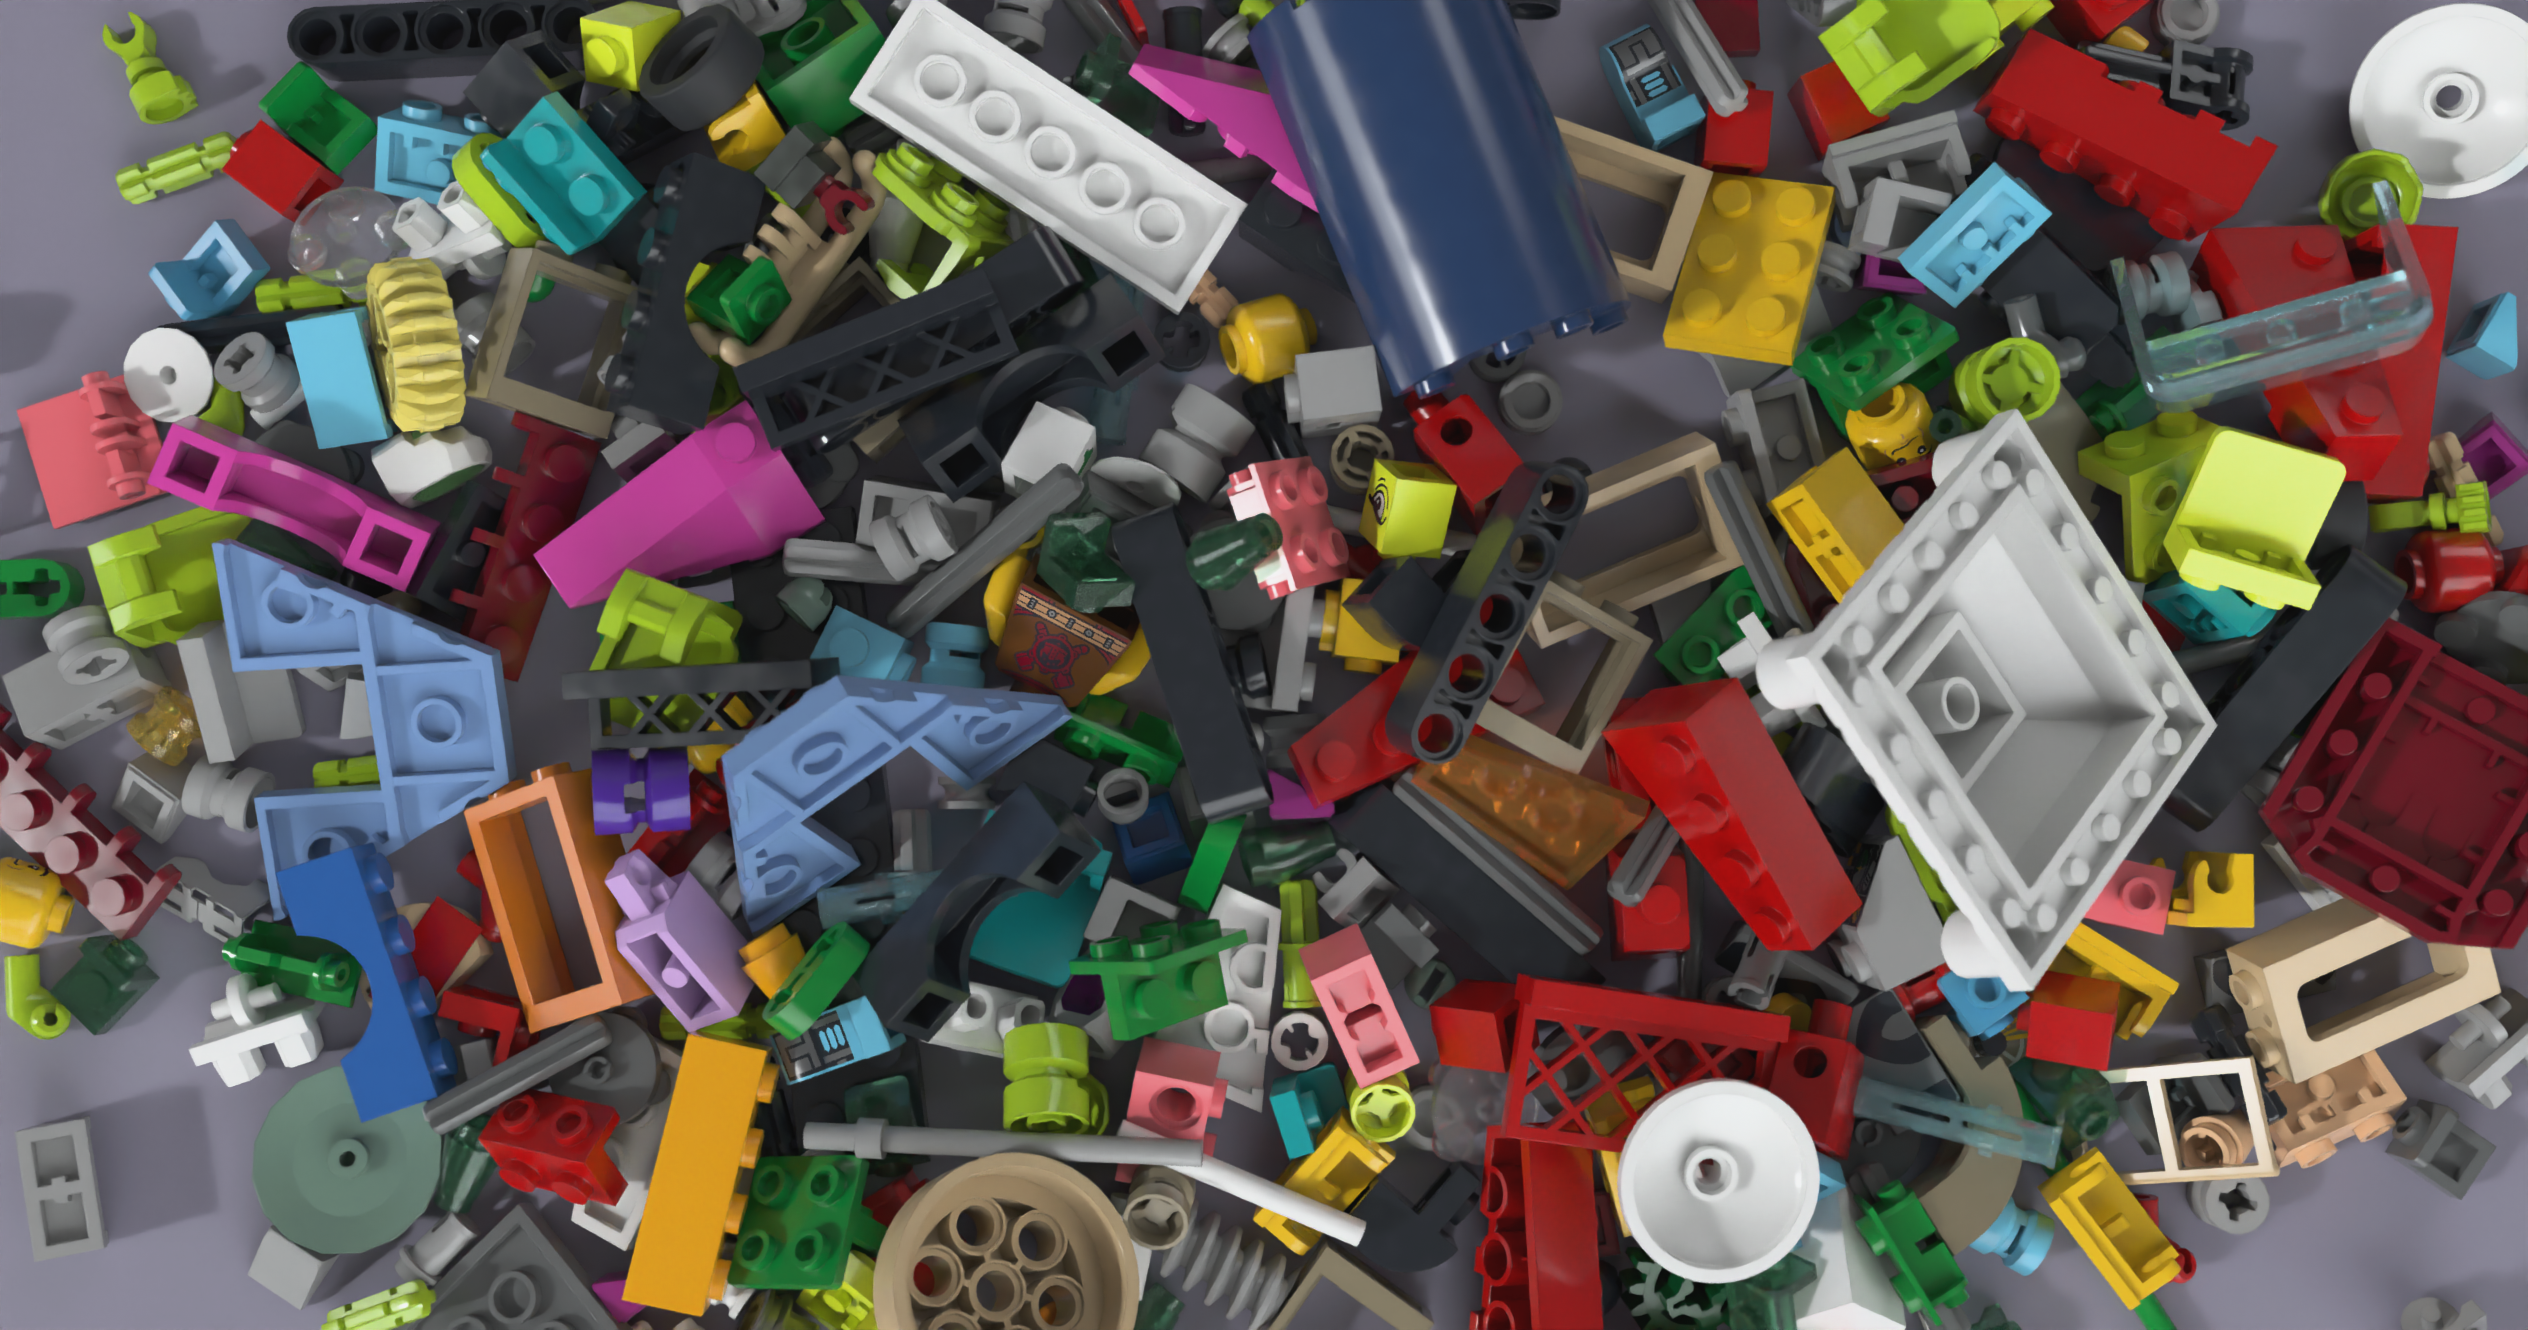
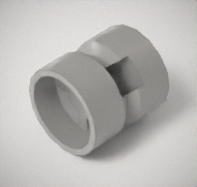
(1200, 438)

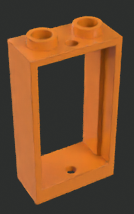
(523, 906)

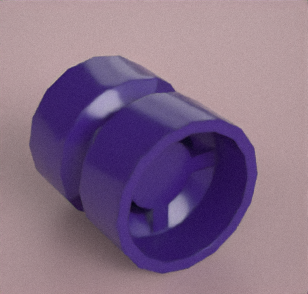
(665, 790)

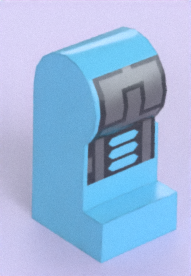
(1649, 89)
(835, 1040)

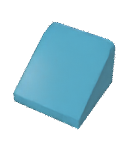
(2488, 338)

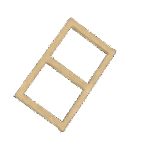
(2173, 1170)

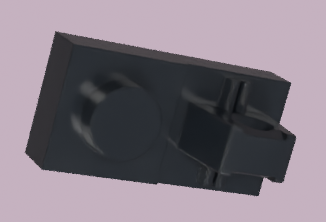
(628, 124)
(454, 557)

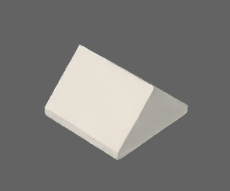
(1851, 1281)

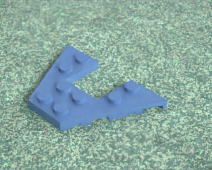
(430, 700)
(835, 741)

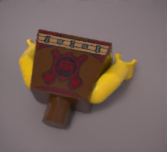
(1052, 645)

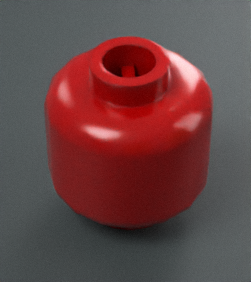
(2448, 569)

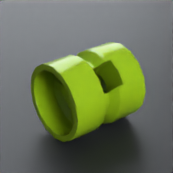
(2005, 378)
(1045, 1073)

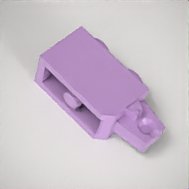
(679, 942)

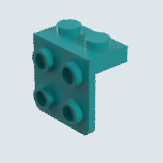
(1040, 933)

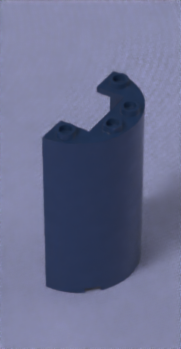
(1438, 180)

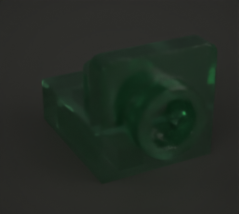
(105, 982)

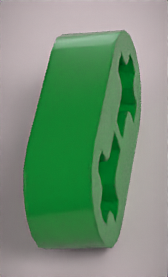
(22, 572)
(1210, 863)
(816, 980)

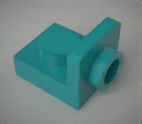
(1305, 1104)

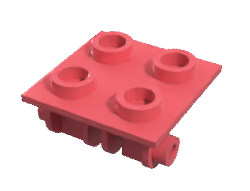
(91, 449)
(1296, 498)

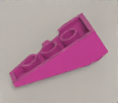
(1231, 99)
(691, 511)

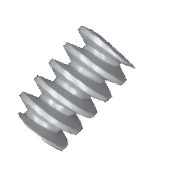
(1230, 1269)

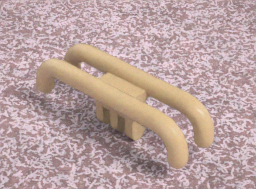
(801, 259)

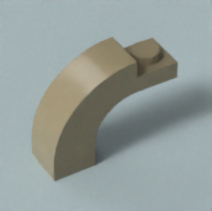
(1960, 1188)

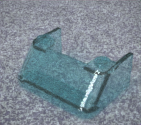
(2289, 339)

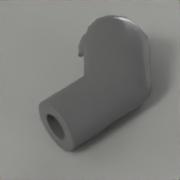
(2027, 322)

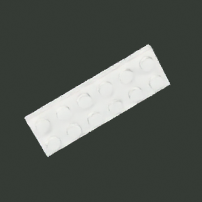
(1048, 152)

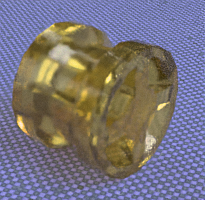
(166, 726)

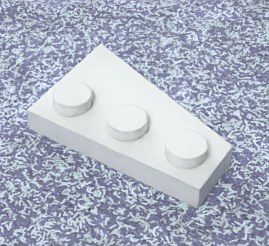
(1249, 976)
(634, 1152)

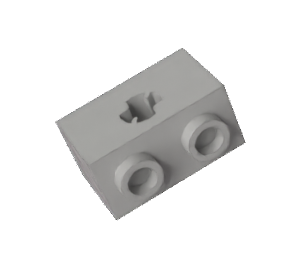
(1333, 391)

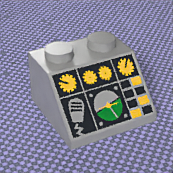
(1895, 928)

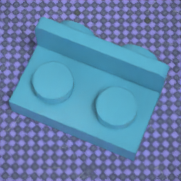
(419, 147)
(1975, 235)

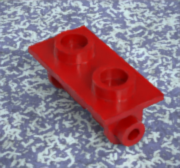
(709, 815)

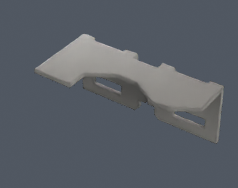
(236, 899)

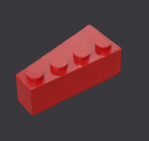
(2121, 137)
(2414, 373)
(2334, 413)
(1737, 809)
(1540, 1237)

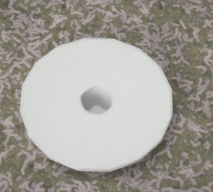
(168, 374)
(1139, 479)

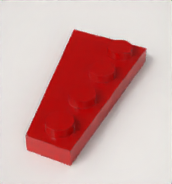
(1351, 743)

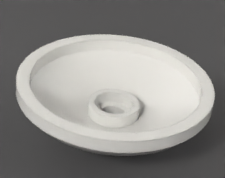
(2460, 146)
(1748, 1205)

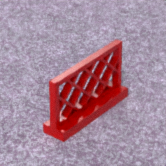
(1633, 1013)

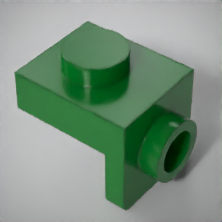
(318, 118)
(741, 297)

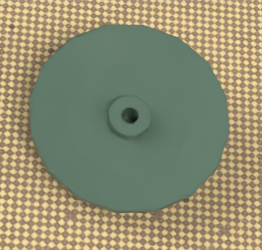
(339, 1179)

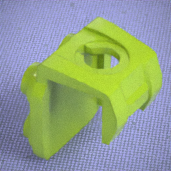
(1909, 47)
(938, 198)
(164, 575)
(662, 626)

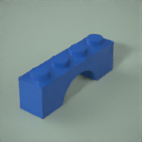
(351, 904)

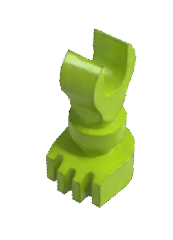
(155, 90)
(2468, 508)

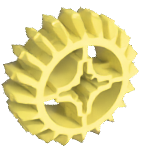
(416, 344)

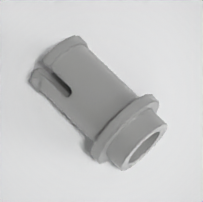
(437, 1248)

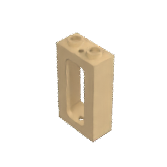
(1651, 177)
(1661, 569)
(2281, 960)

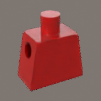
(1477, 465)
(1659, 922)
(1827, 1100)

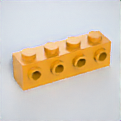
(699, 1174)

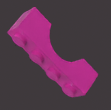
(258, 482)

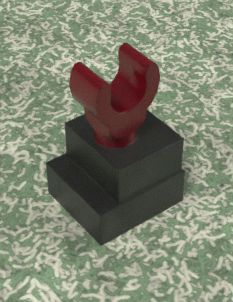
(803, 171)

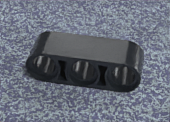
(1833, 786)

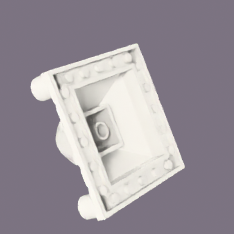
(2001, 699)

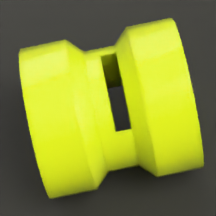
(1383, 1113)

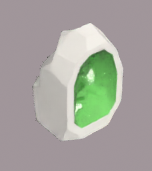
(430, 464)

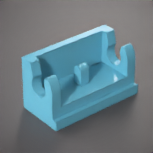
(339, 378)

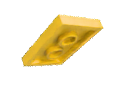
(1750, 268)

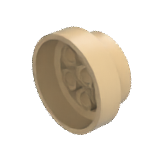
(1079, 1261)

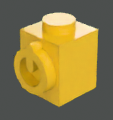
(1346, 637)

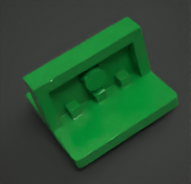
(1874, 352)
(1160, 975)
(804, 1223)

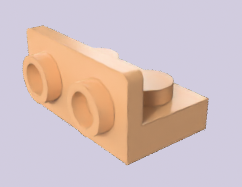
(2333, 1106)

